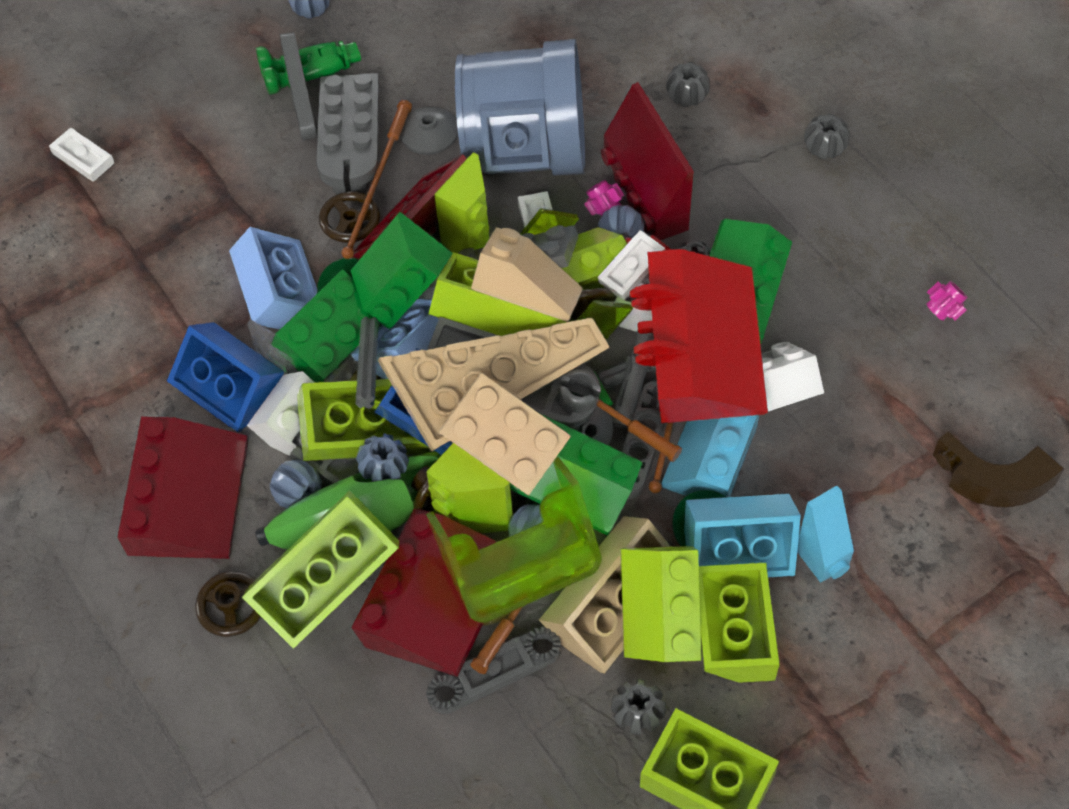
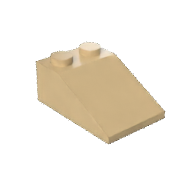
(524, 275)

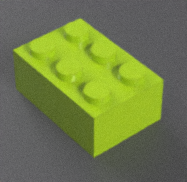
(706, 768)

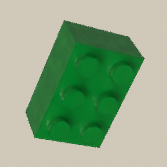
(324, 329)

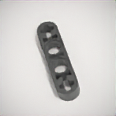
(298, 86)
(642, 412)

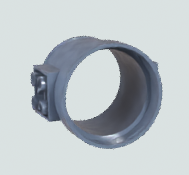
(522, 109)

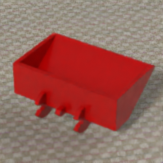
(703, 337)

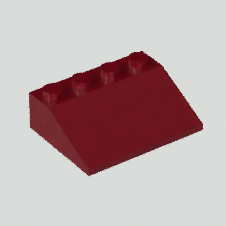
(649, 166)
(416, 205)
(182, 490)
(415, 603)

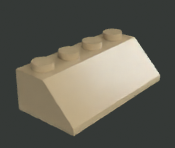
(590, 611)

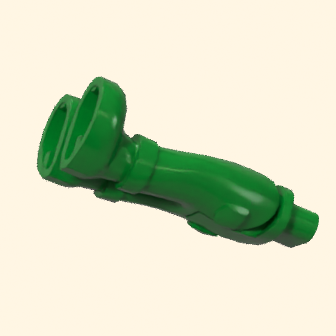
(316, 62)

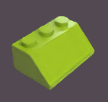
(463, 208)
(592, 255)
(469, 492)
(661, 603)
(737, 622)

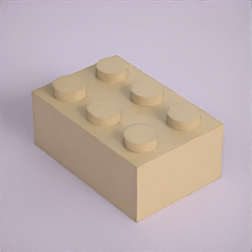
(504, 433)

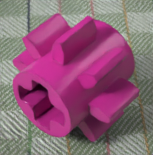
(603, 197)
(946, 300)

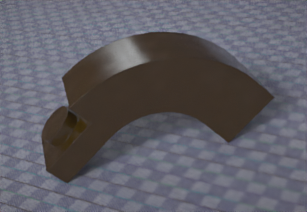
(994, 483)

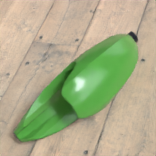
(387, 500)

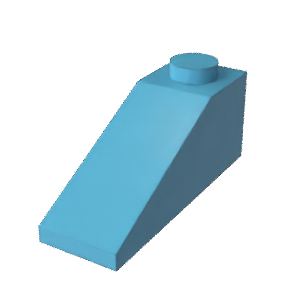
(826, 536)

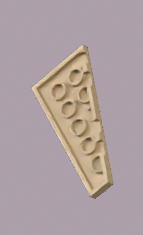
(520, 362)

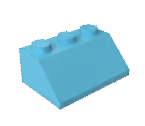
(710, 455)
(745, 531)

